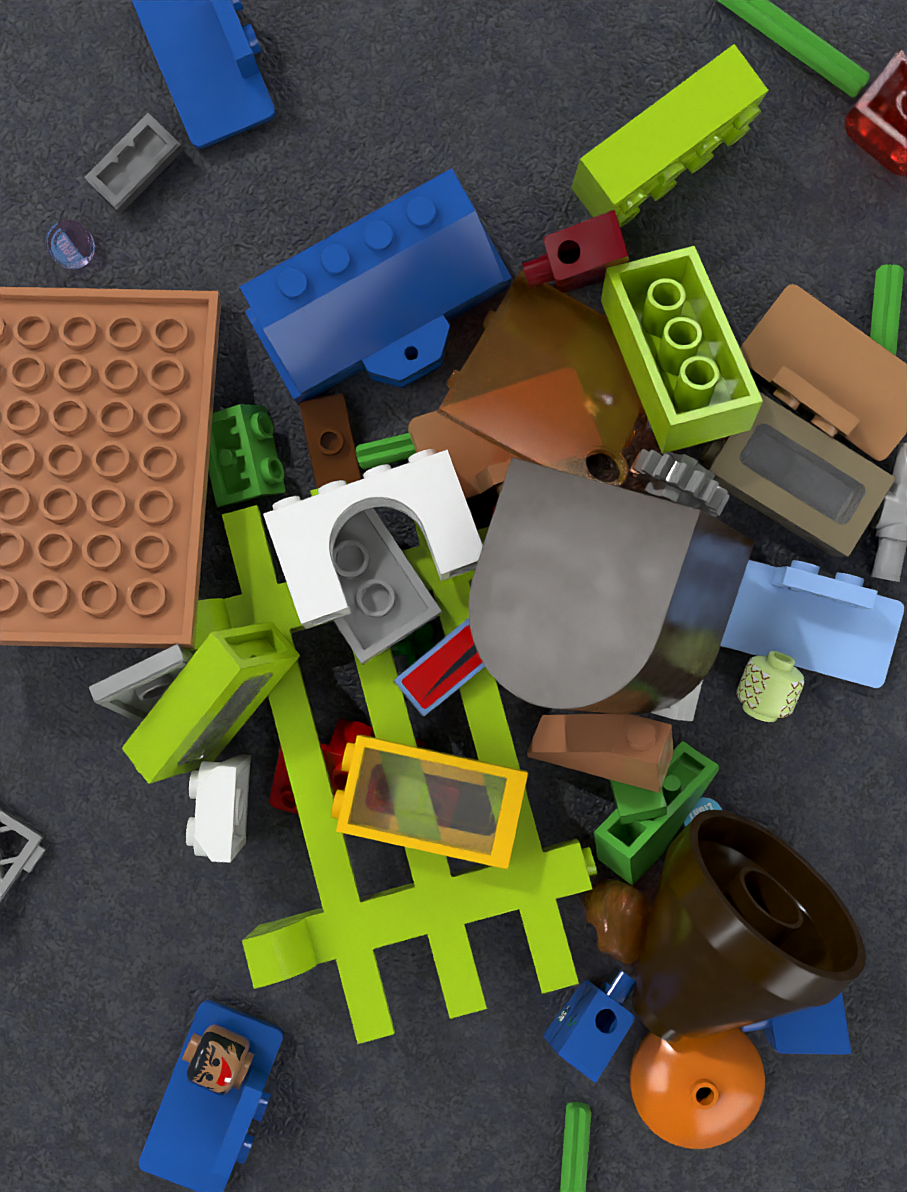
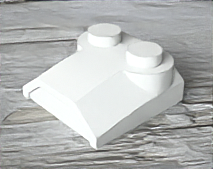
(220, 808)

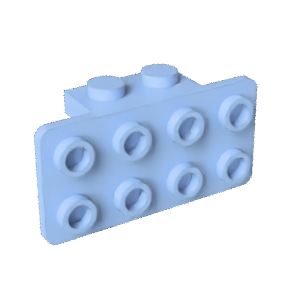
(815, 620)

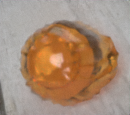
(619, 918)

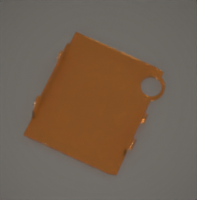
(547, 383)

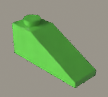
(636, 845)

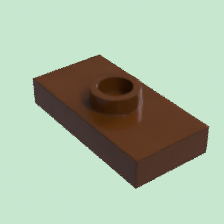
(330, 440)

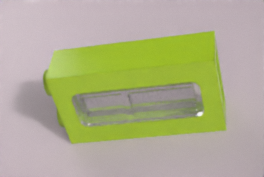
(210, 700)

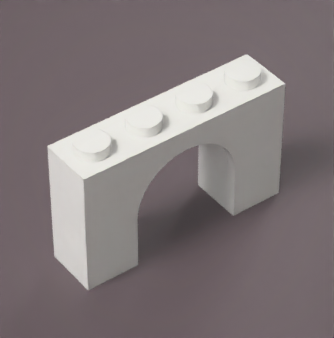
(307, 528)

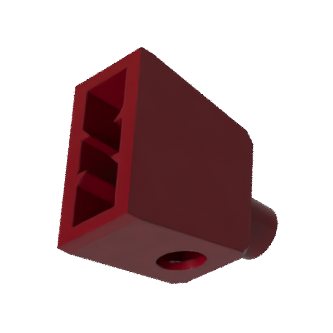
(595, 242)

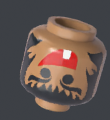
(218, 1059)

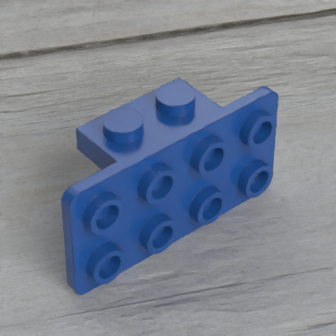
(207, 66)
(204, 1133)

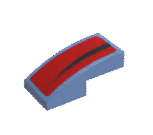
(441, 670)

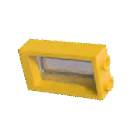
(430, 800)

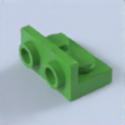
(243, 455)

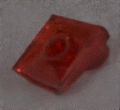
(880, 117)

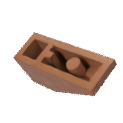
(607, 746)

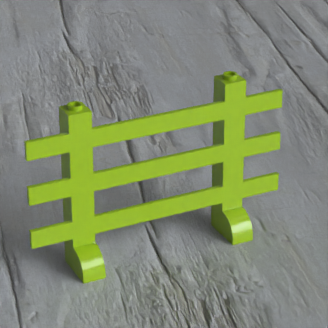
(438, 899)

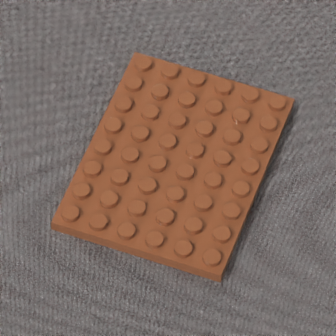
(104, 464)

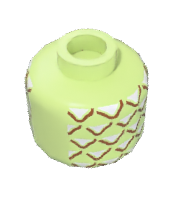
(770, 686)

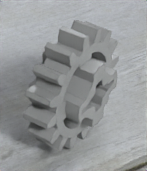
(679, 481)

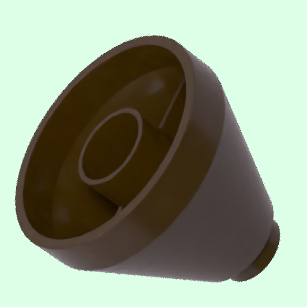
(740, 933)

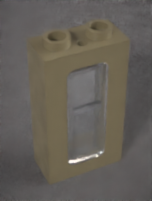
(799, 478)

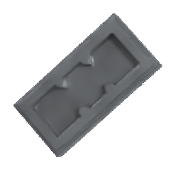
(134, 163)

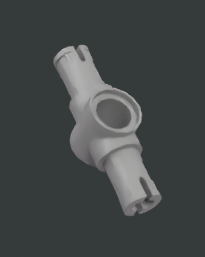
(891, 523)

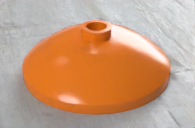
(671, 1073)

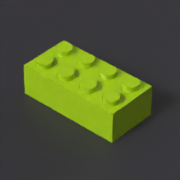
(670, 137)
(679, 349)

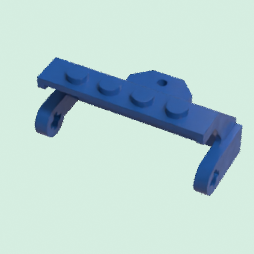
(377, 292)

